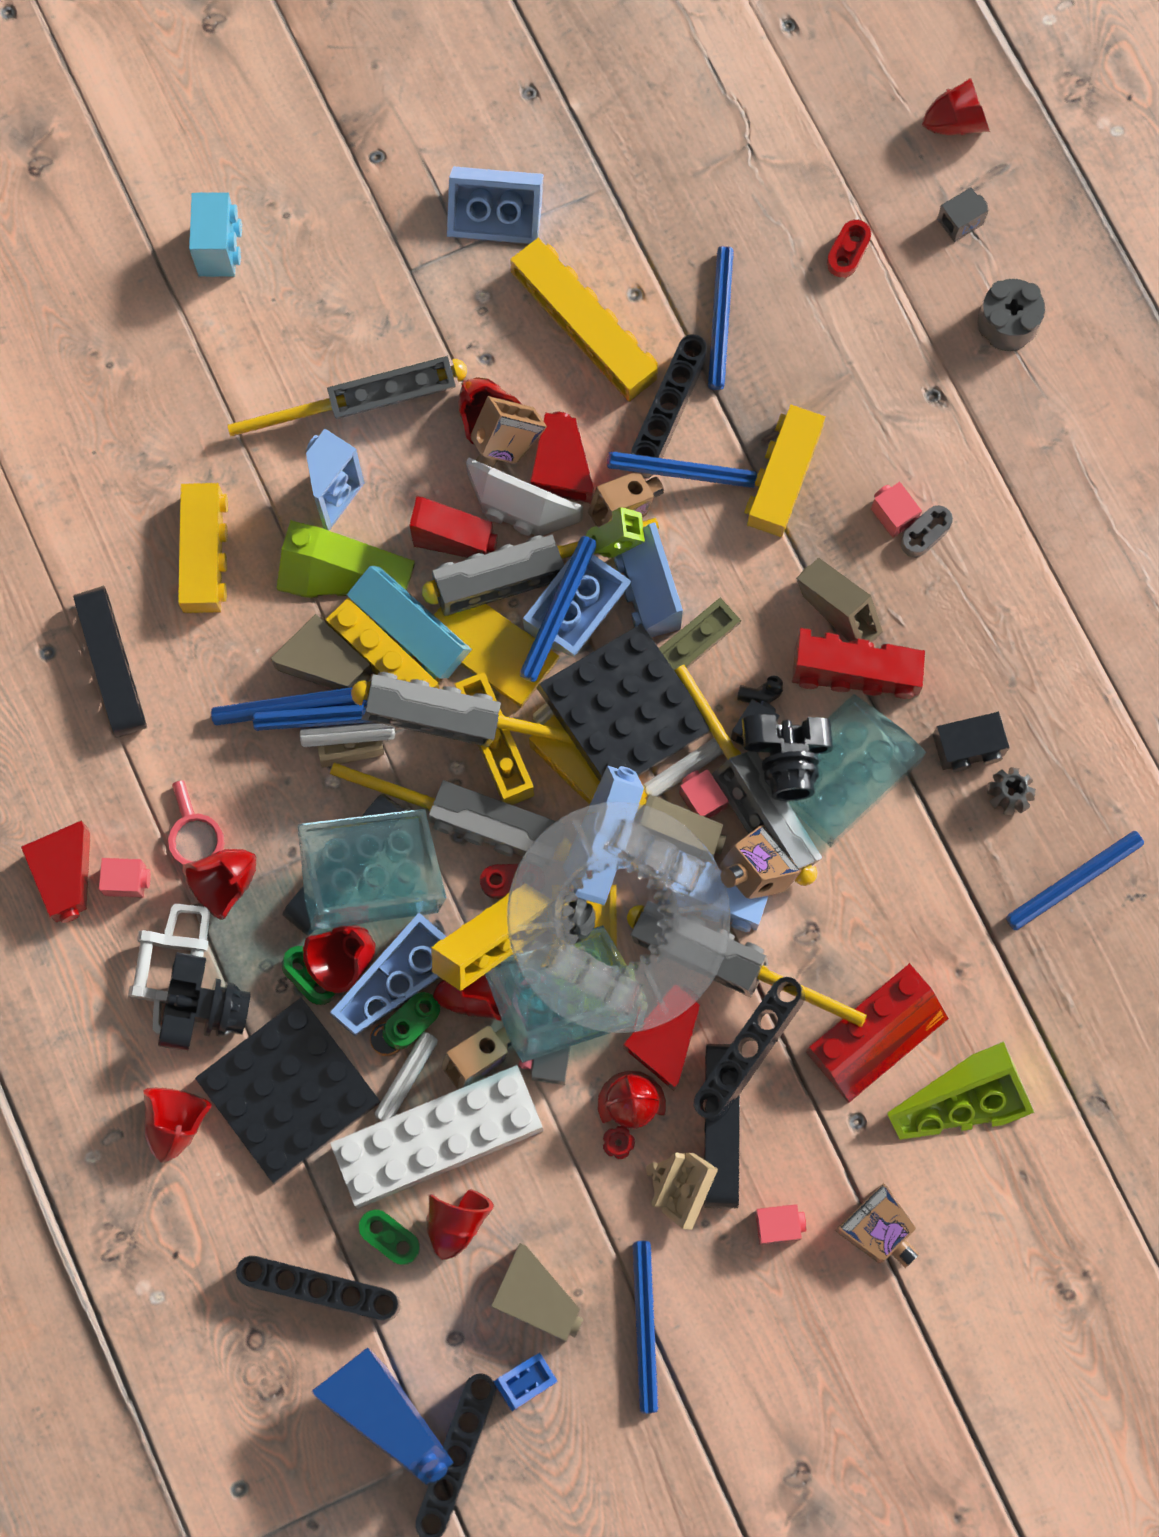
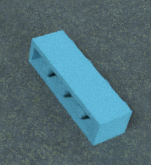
(409, 623)

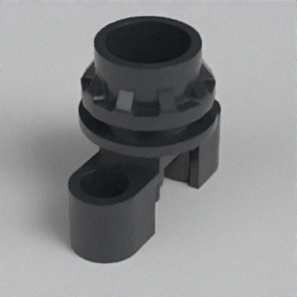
(792, 750)
(186, 1002)

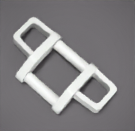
(166, 940)

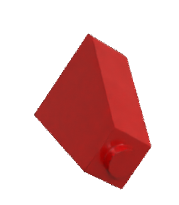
(561, 460)
(450, 530)
(61, 870)
(664, 1046)

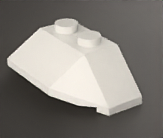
(520, 503)

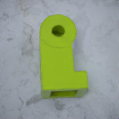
(618, 534)

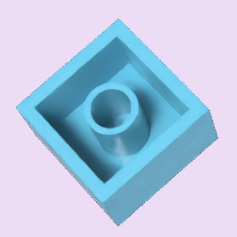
(214, 234)

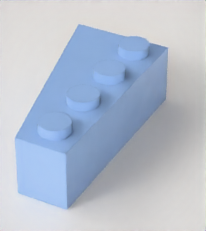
(392, 978)

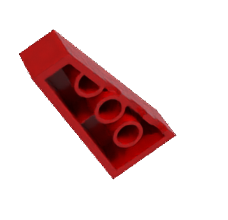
(857, 666)

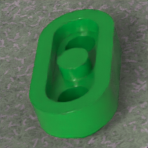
(302, 978)
(412, 1019)
(389, 1237)

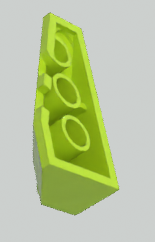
(329, 563)
(971, 1093)

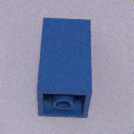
(378, 1408)

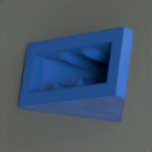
(525, 1381)

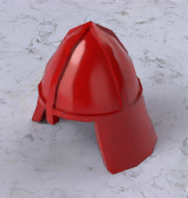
(956, 112)
(472, 398)
(220, 879)
(338, 957)
(473, 1000)
(631, 1099)
(171, 1120)
(454, 1227)

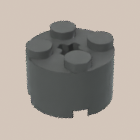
(1011, 314)

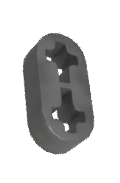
(921, 526)

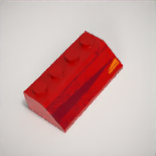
(896, 1022)

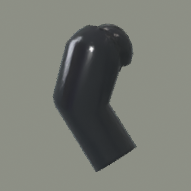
(767, 692)

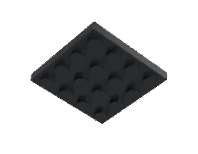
(624, 705)
(287, 1090)

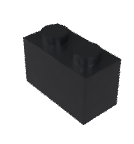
(971, 742)

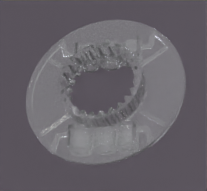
(692, 904)

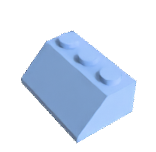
(494, 205)
(333, 475)
(652, 585)
(591, 603)

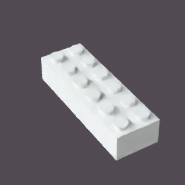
(436, 1137)

